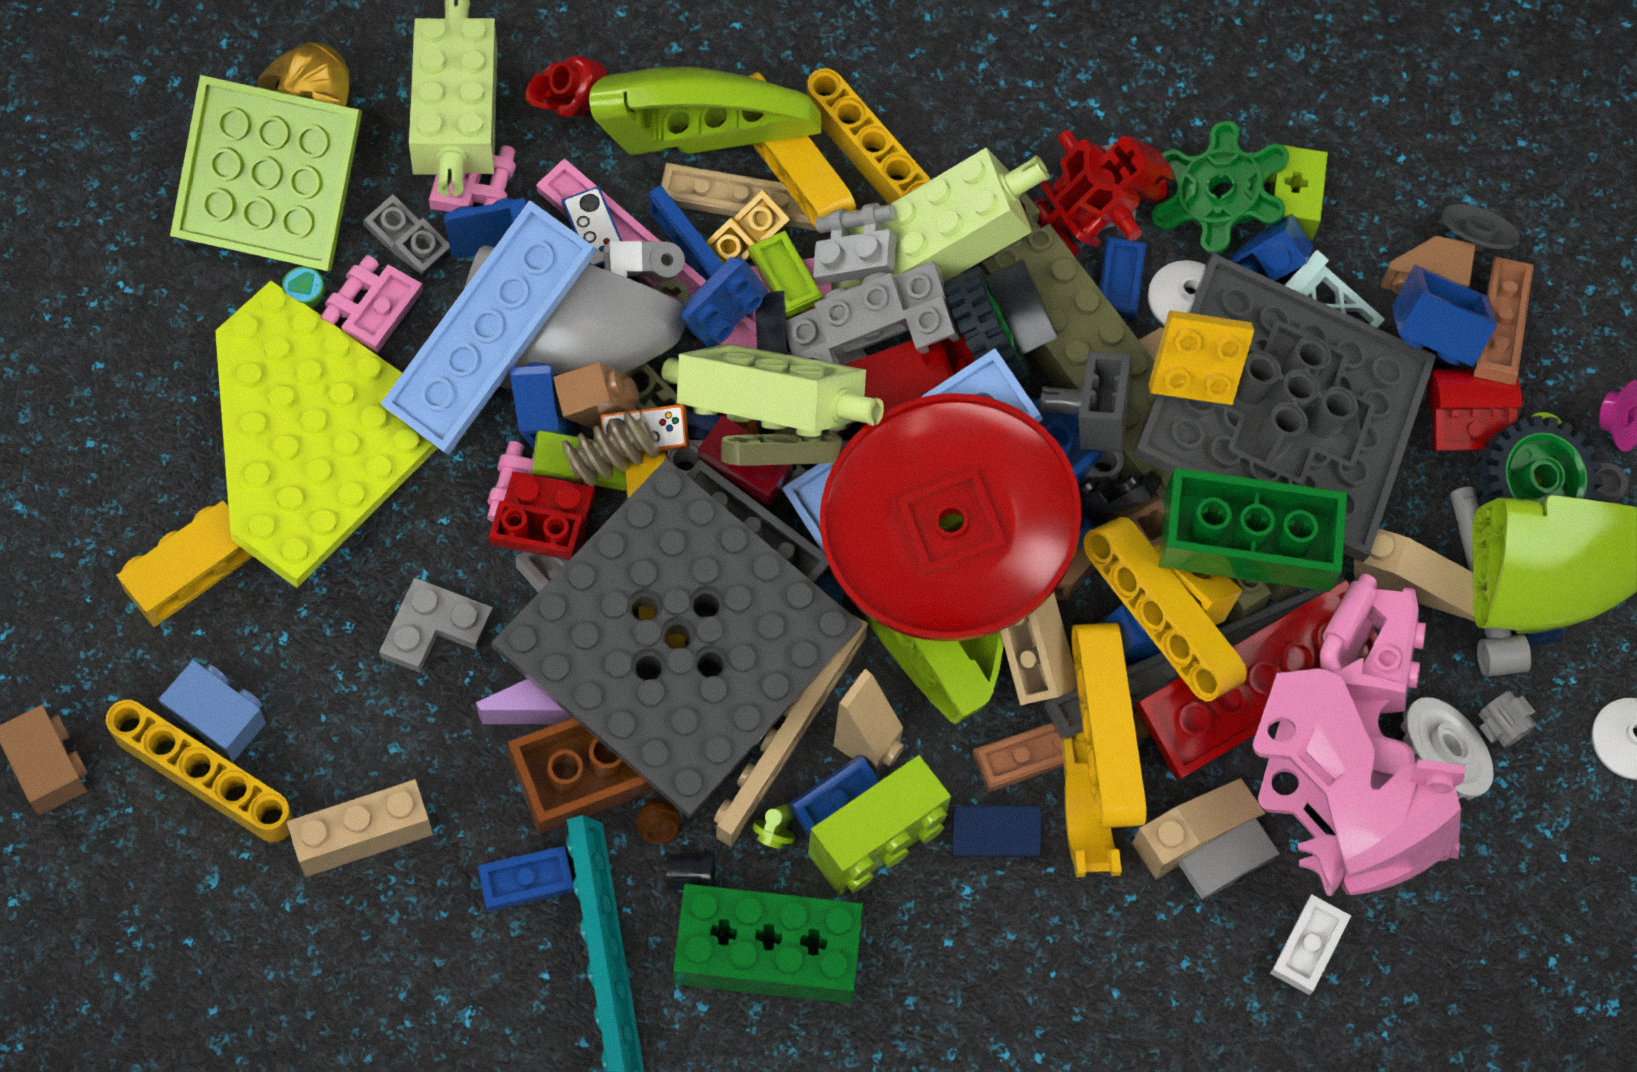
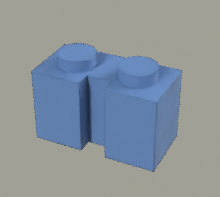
(213, 709)

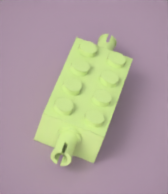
(453, 96)
(960, 216)
(772, 389)

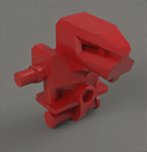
(1102, 188)

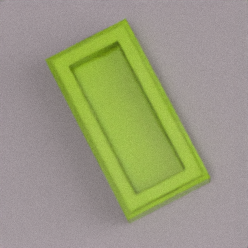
(785, 271)

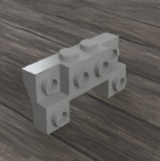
(873, 313)

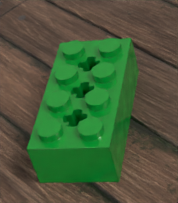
(1275, 515)
(760, 915)

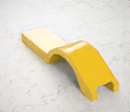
(1089, 846)

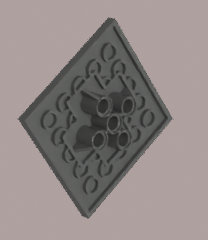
(1314, 405)
(670, 553)

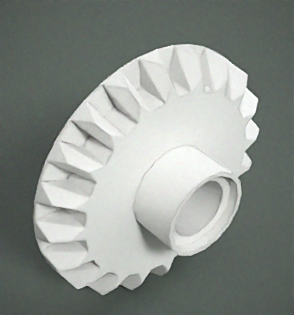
(1446, 736)

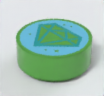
(304, 285)

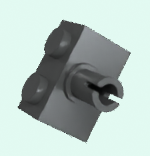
(1099, 403)

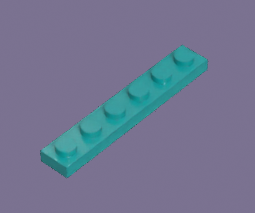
(605, 946)

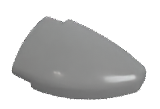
(601, 321)

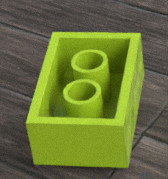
(879, 826)

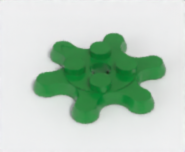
(1222, 164)

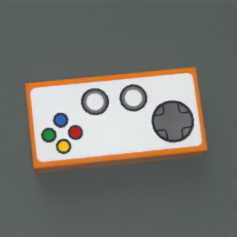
(666, 422)

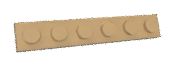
(780, 744)

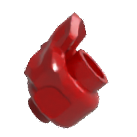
(565, 86)

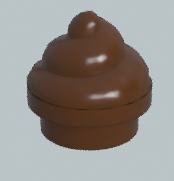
(658, 821)

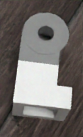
(644, 259)

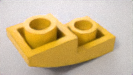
(754, 223)

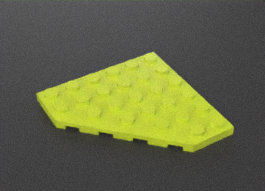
(305, 433)

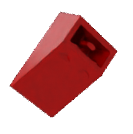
(906, 374)

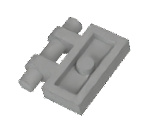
(858, 254)

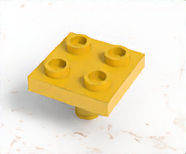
(1201, 357)

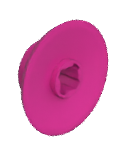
(1619, 416)

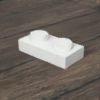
(1310, 944)

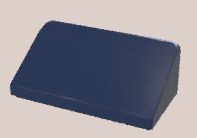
(996, 831)

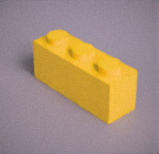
(183, 565)

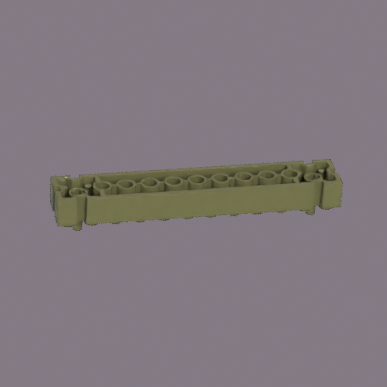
(1090, 323)

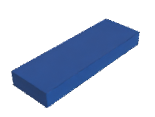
(682, 233)

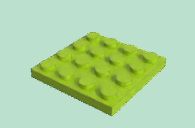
(265, 173)

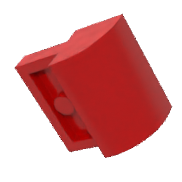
(1468, 408)
(543, 516)

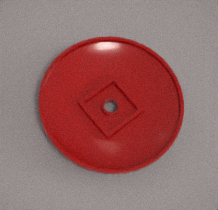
(937, 461)

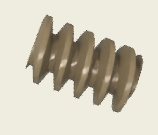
(611, 449)

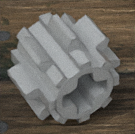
(1507, 719)

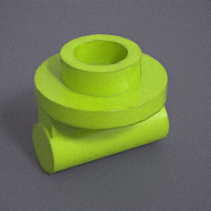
(774, 830)

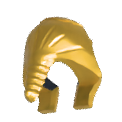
(309, 72)

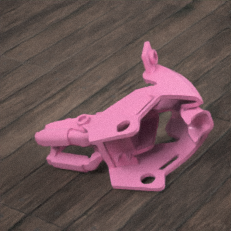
(1381, 805)

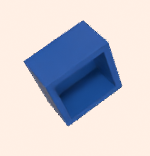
(1443, 316)

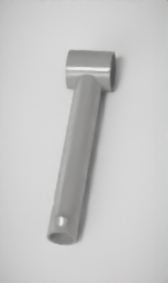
(1500, 651)

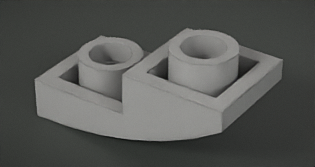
(406, 235)
(1228, 858)

